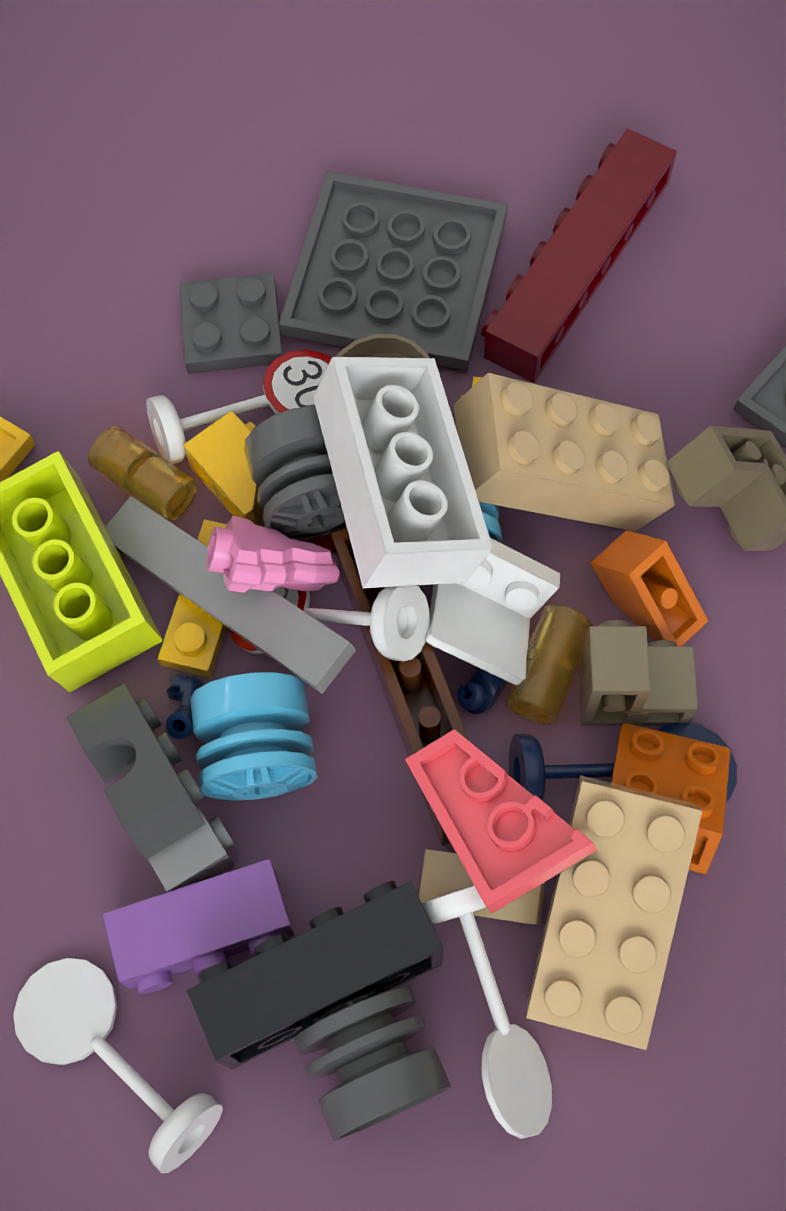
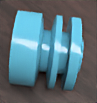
(253, 736)

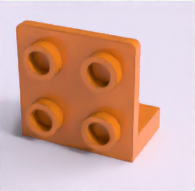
(678, 770)

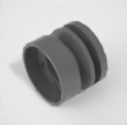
(294, 475)
(371, 1061)

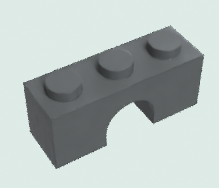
(152, 798)

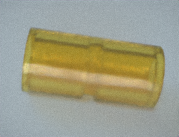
(142, 473)
(550, 661)

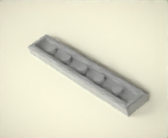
(257, 616)

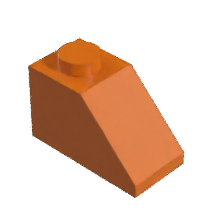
(650, 587)

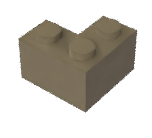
(741, 475)
(633, 679)

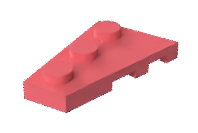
(493, 822)

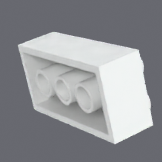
(400, 472)

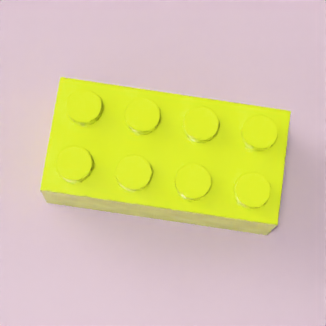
(68, 576)

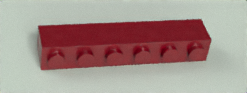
(578, 255)

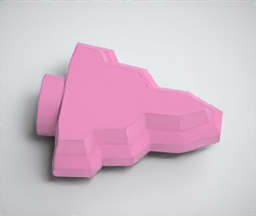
(267, 559)

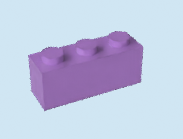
(196, 926)

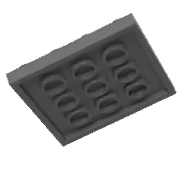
(395, 265)

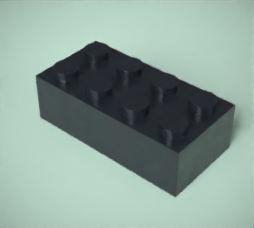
(300, 979)

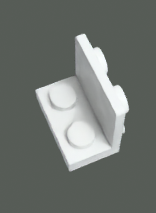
(491, 612)

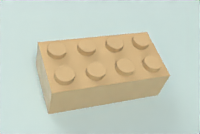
(563, 453)
(614, 914)

